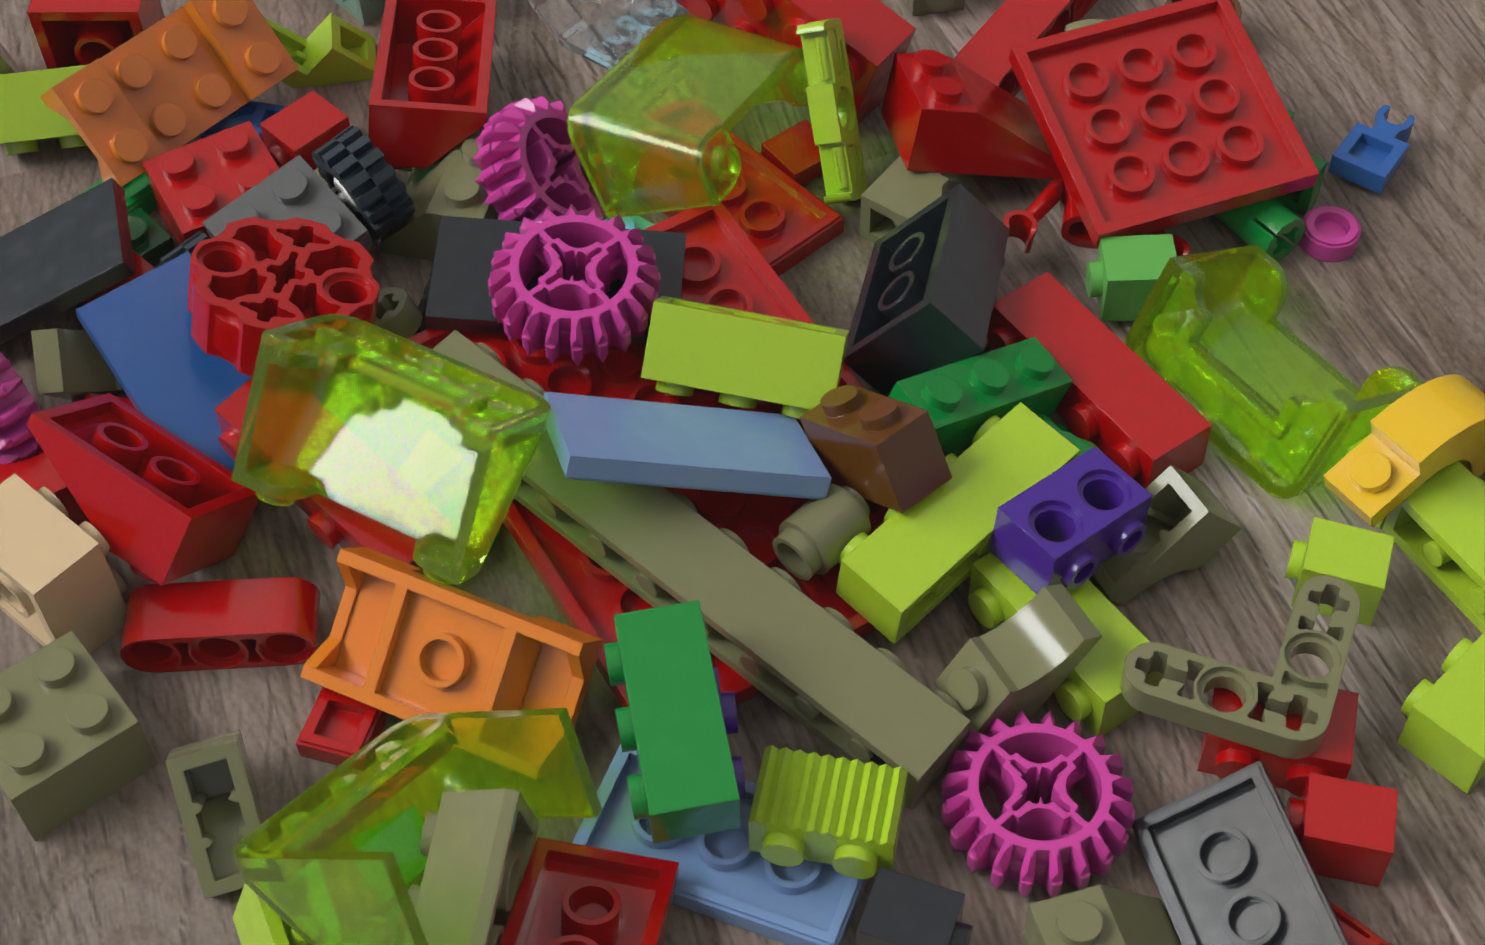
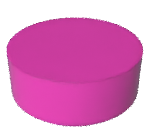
(1330, 234)

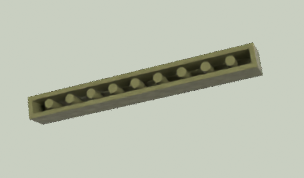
(751, 614)

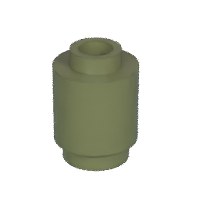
(820, 530)

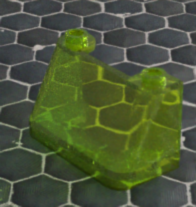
(663, 114)
(1260, 386)
(389, 436)

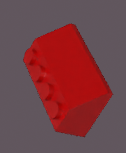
(430, 78)

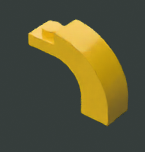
(1410, 444)

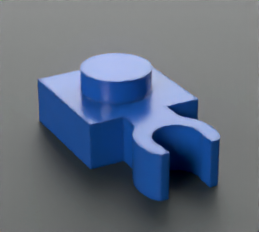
(1373, 154)

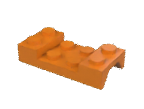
(171, 83)
(442, 650)

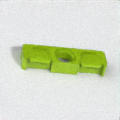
(833, 110)

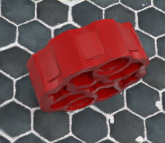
(272, 276)

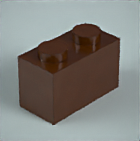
(877, 446)

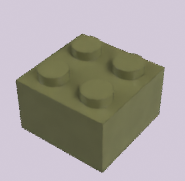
(64, 736)

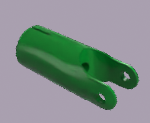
(1263, 225)

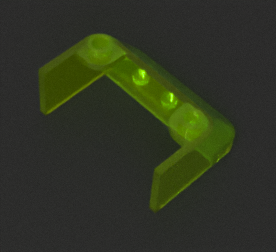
(350, 843)

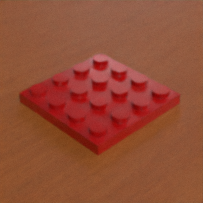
(1161, 118)

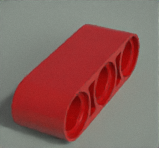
(221, 624)

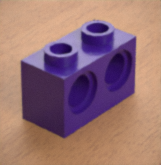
(1071, 522)

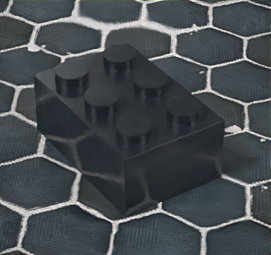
(928, 292)

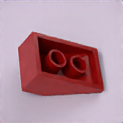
(961, 122)
(144, 487)
(591, 897)

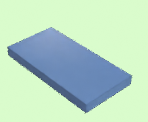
(683, 447)
(723, 876)

